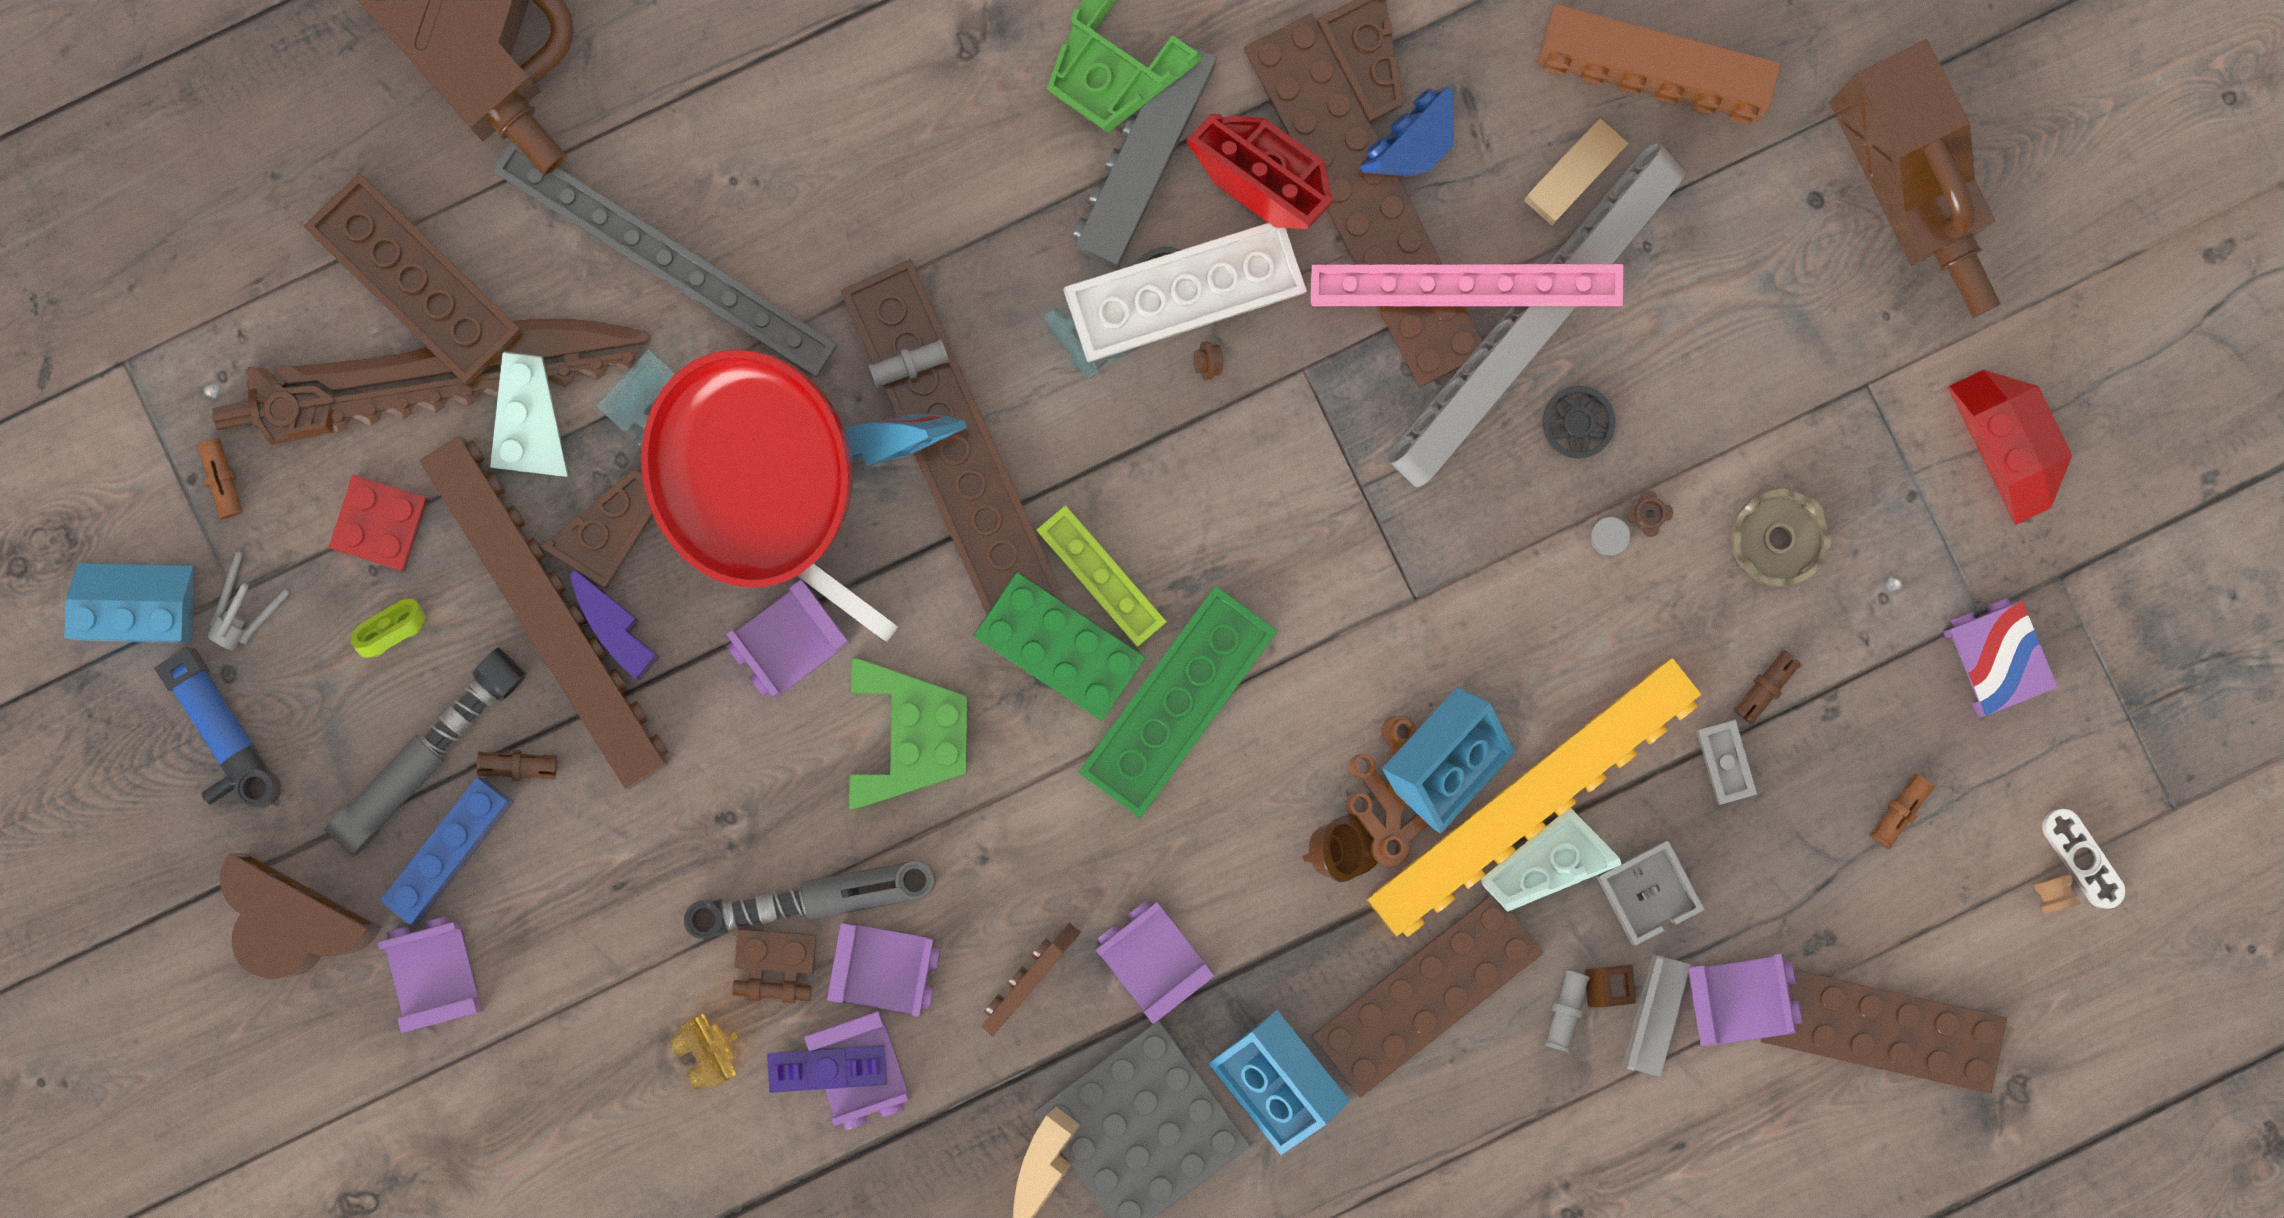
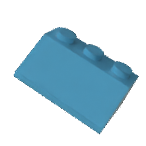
(130, 603)
(1449, 759)
(1279, 1082)

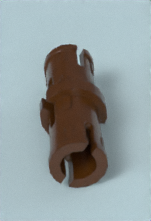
(1767, 687)
(517, 765)

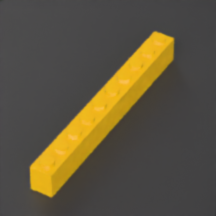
(1533, 797)

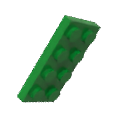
(1059, 645)

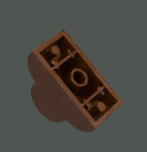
(284, 922)

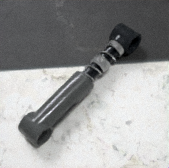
(361, 820)
(814, 899)

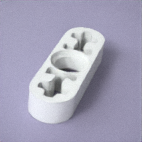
(849, 602)
(2075, 829)

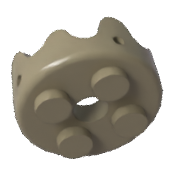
(1807, 531)

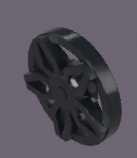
(1578, 422)

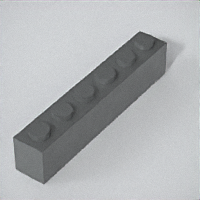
(1140, 166)

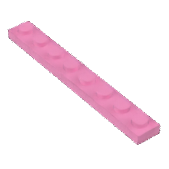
(1468, 285)

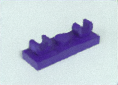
(827, 1068)

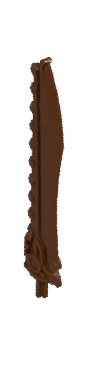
(309, 412)

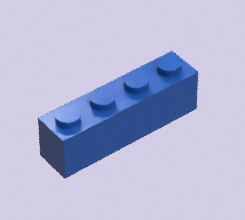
(447, 851)

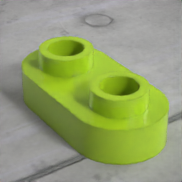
(388, 628)

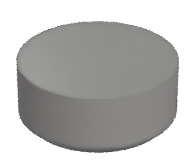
(1610, 536)

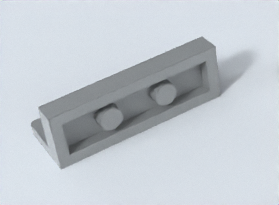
(1656, 1015)

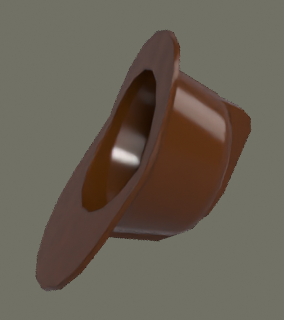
(1341, 849)

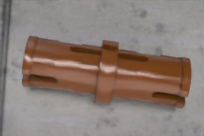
(219, 478)
(1902, 811)

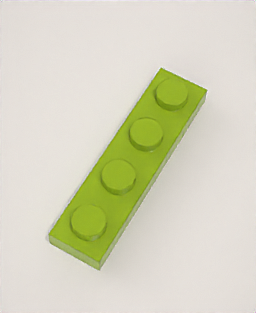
(1101, 576)

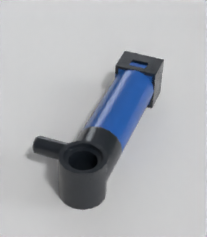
(189, 680)

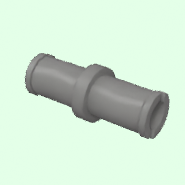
(908, 363)
(1567, 1011)

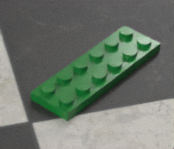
(1177, 702)

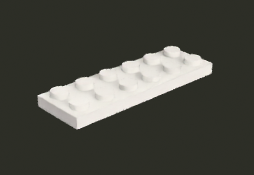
(1184, 290)

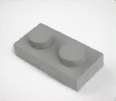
(1726, 762)

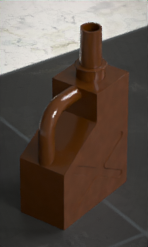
(468, 59)
(1920, 164)

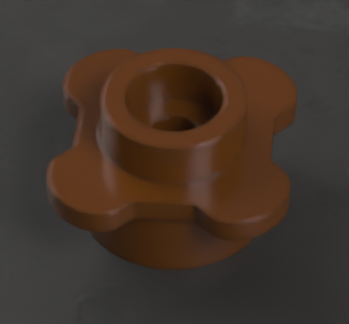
(1650, 524)

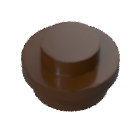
(1208, 360)

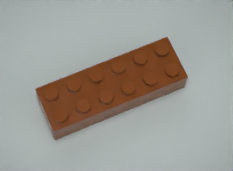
(1657, 64)

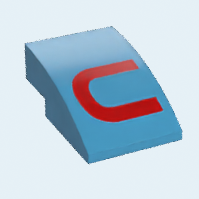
(899, 436)

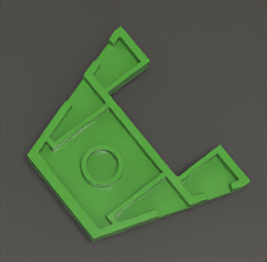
(1104, 79)
(925, 734)

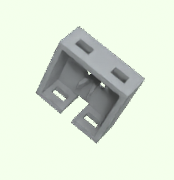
(1640, 874)

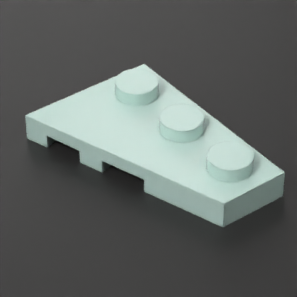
(525, 419)
(1550, 862)

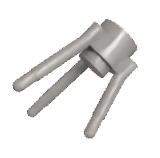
(226, 625)

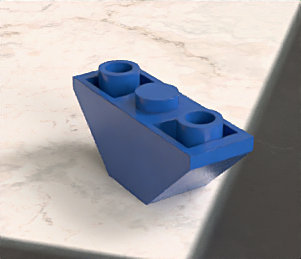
(1416, 138)

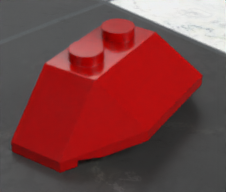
(1263, 169)
(2014, 440)

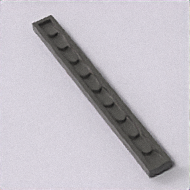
(669, 261)

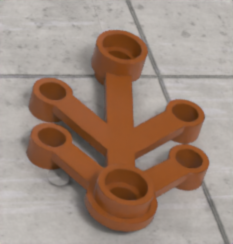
(1387, 799)

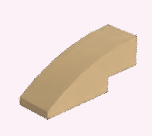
(1576, 172)
(1042, 1164)

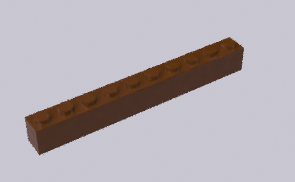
(544, 611)

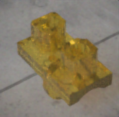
(708, 1048)

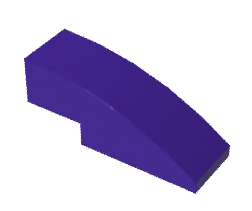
(613, 627)

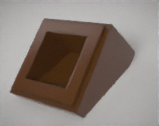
(1610, 986)

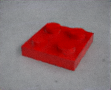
(378, 523)

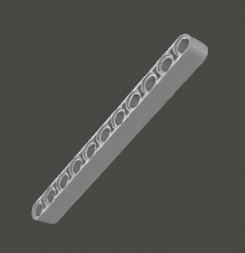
(1528, 328)

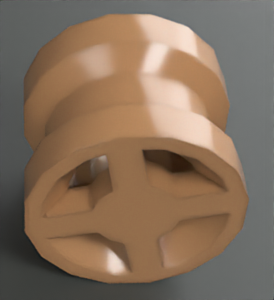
(2056, 893)

